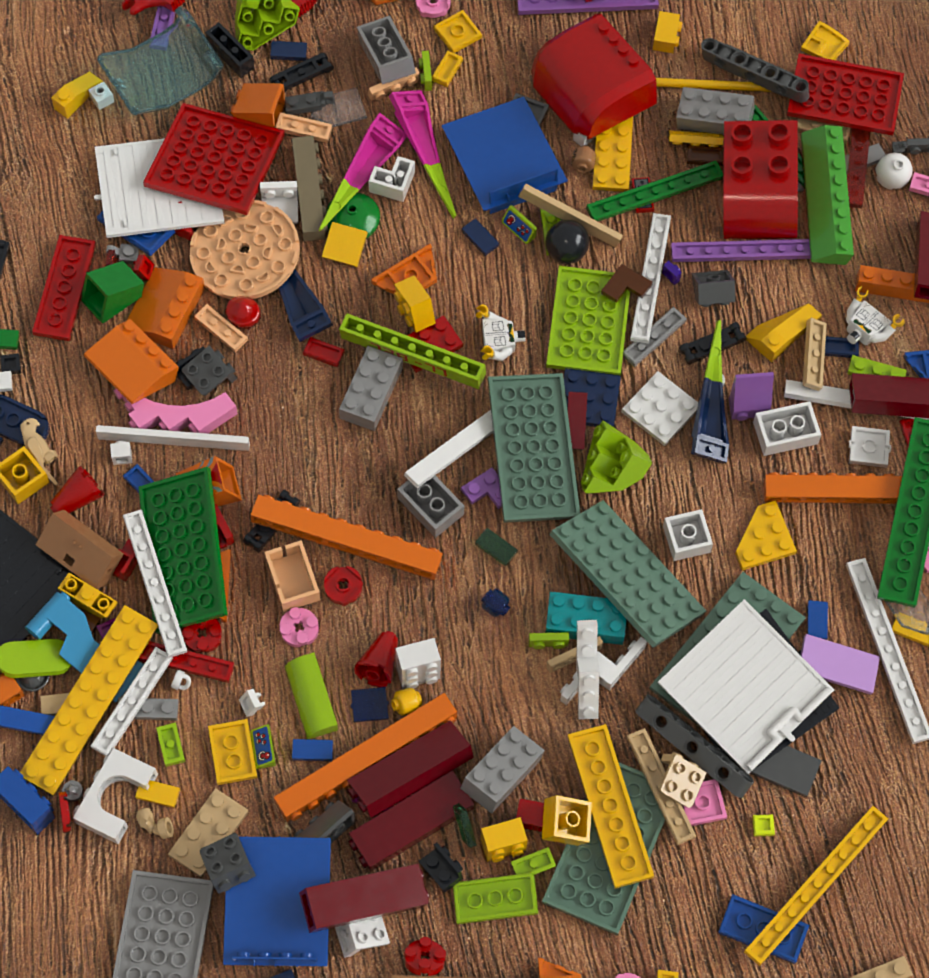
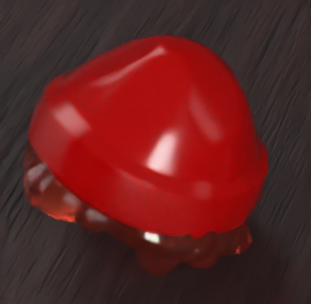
(243, 312)

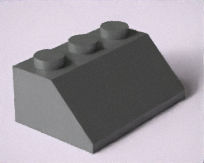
(330, 824)

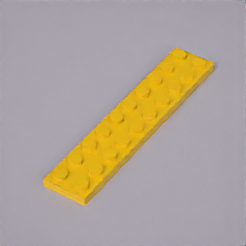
(88, 700)

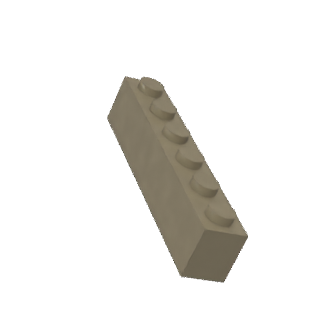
(308, 187)

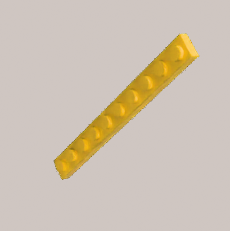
(815, 886)

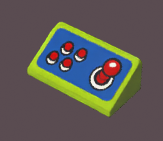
(519, 225)
(263, 747)

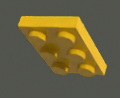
(232, 752)

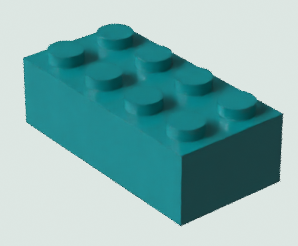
(567, 609)

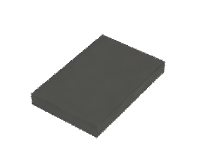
(790, 770)

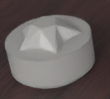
(73, 789)

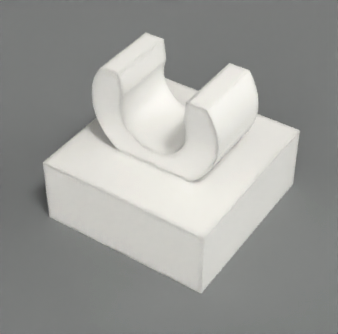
(250, 702)

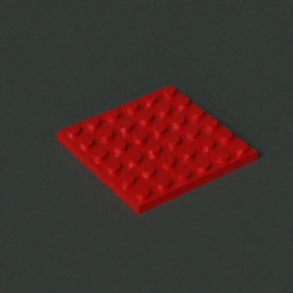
(214, 158)

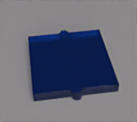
(369, 704)

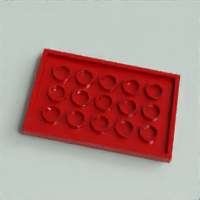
(848, 94)

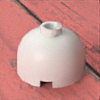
(894, 171)

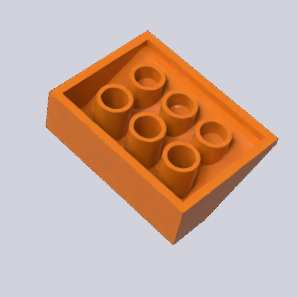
(167, 305)
(132, 362)

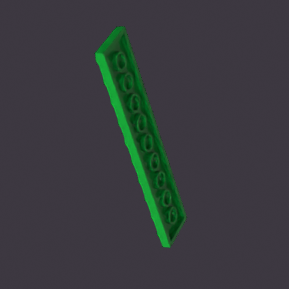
(910, 524)

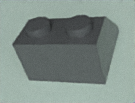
(713, 287)

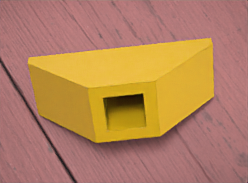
(87, 597)

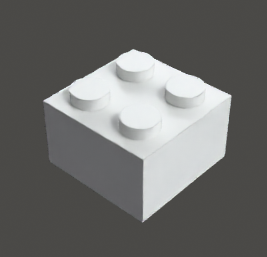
(687, 535)

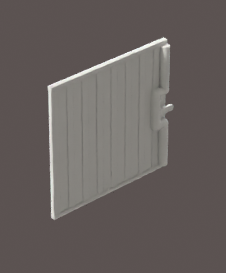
(137, 209)
(746, 686)

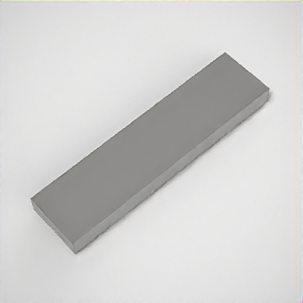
(659, 333)

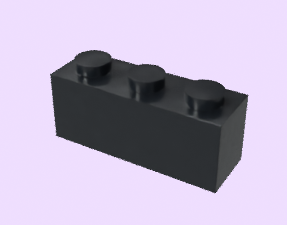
(230, 50)

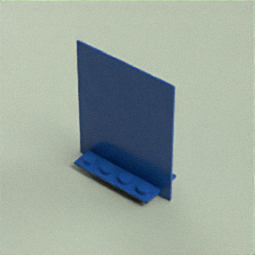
(504, 152)
(266, 913)

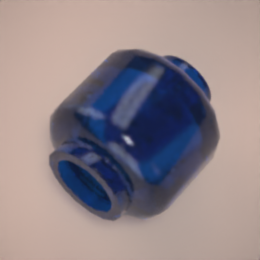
(495, 602)

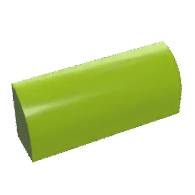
(311, 696)

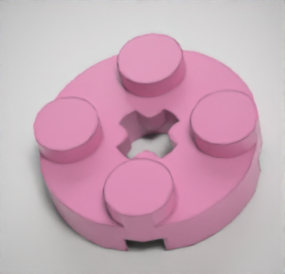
(433, 10)
(302, 637)

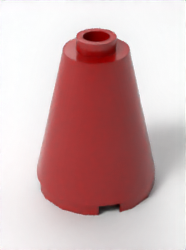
(76, 492)
(378, 660)

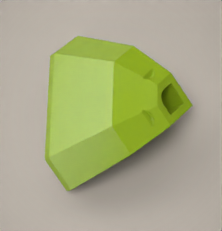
(263, 20)
(613, 461)

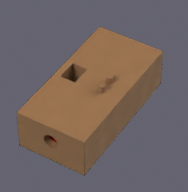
(79, 549)

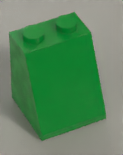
(111, 290)

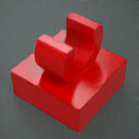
(143, 267)

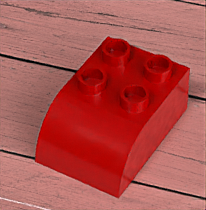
(760, 179)

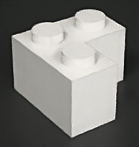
(393, 183)

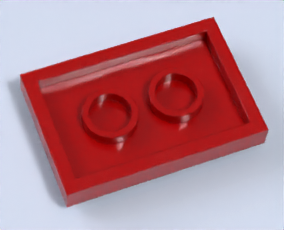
(439, 335)

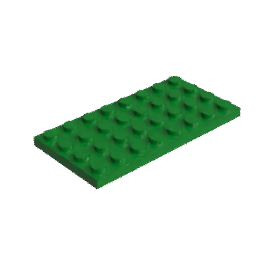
(186, 543)

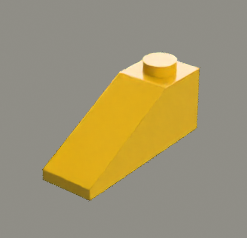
(74, 94)

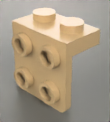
(681, 779)

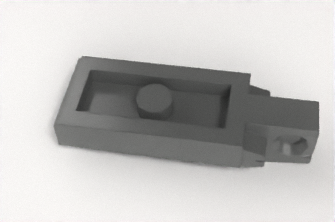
(308, 102)
(911, 146)

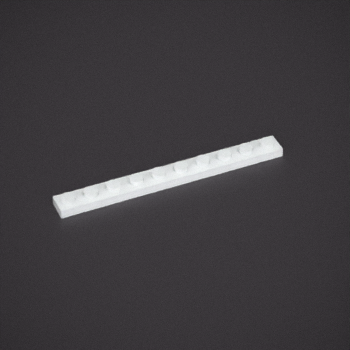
(888, 651)

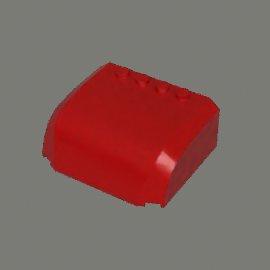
(593, 77)

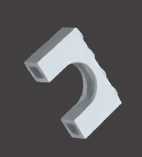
(116, 768)

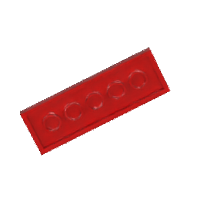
(64, 288)

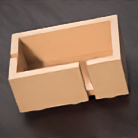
(292, 576)

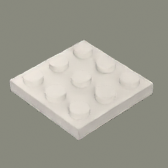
(661, 408)

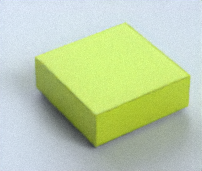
(763, 825)

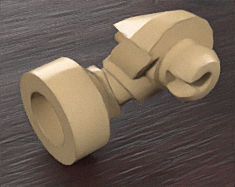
(163, 828)

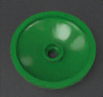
(365, 216)

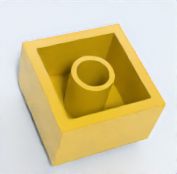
(414, 304)
(22, 475)
(566, 820)
(504, 840)

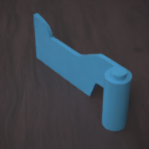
(79, 643)

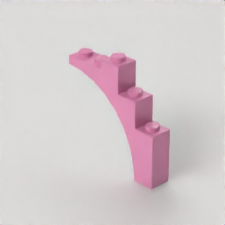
(198, 417)

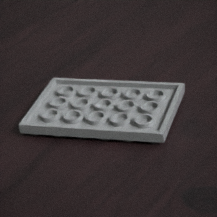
(163, 926)

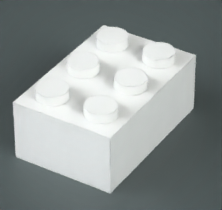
(787, 428)
(418, 663)

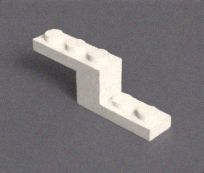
(587, 669)
(608, 671)

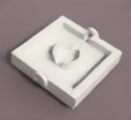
(869, 446)

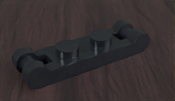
(303, 71)
(703, 345)
(264, 532)

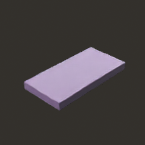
(841, 663)

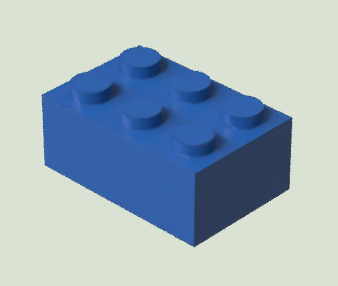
(25, 800)

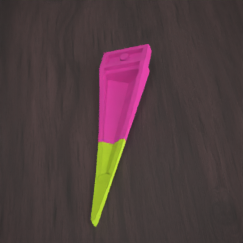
(415, 120)
(375, 149)

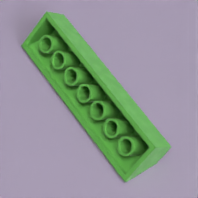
(827, 195)

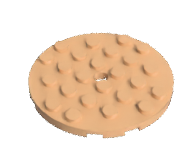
(266, 266)

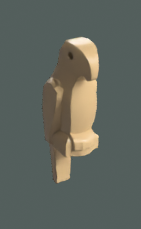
(37, 446)

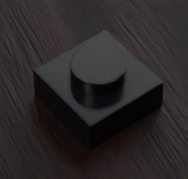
(11, 363)

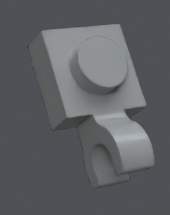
(126, 252)

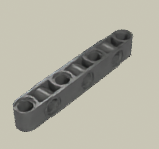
(755, 70)
(706, 755)

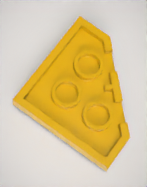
(765, 538)

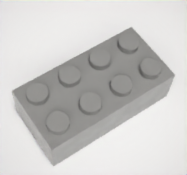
(386, 50)
(708, 109)
(371, 388)
(502, 769)

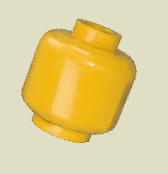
(406, 701)

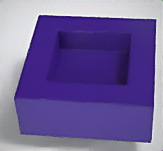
(671, 272)

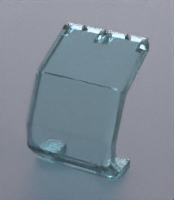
(163, 67)

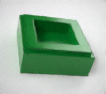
(9, 339)

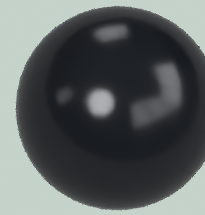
(567, 241)

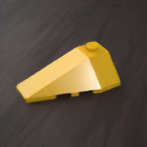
(780, 332)

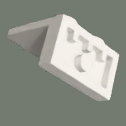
(281, 195)
(362, 936)

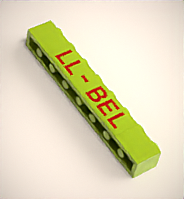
(413, 351)

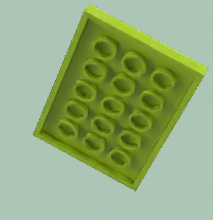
(585, 324)

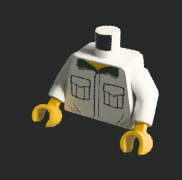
(868, 323)
(498, 335)

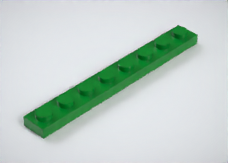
(655, 191)

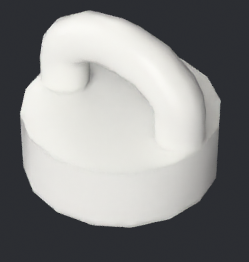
(176, 683)

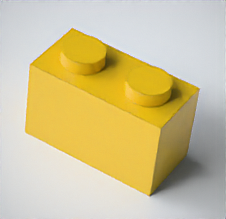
(666, 32)

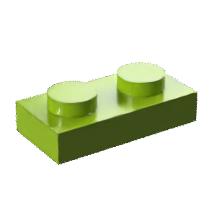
(425, 77)
(543, 640)
(170, 744)
(535, 862)

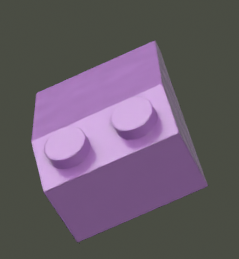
(750, 395)

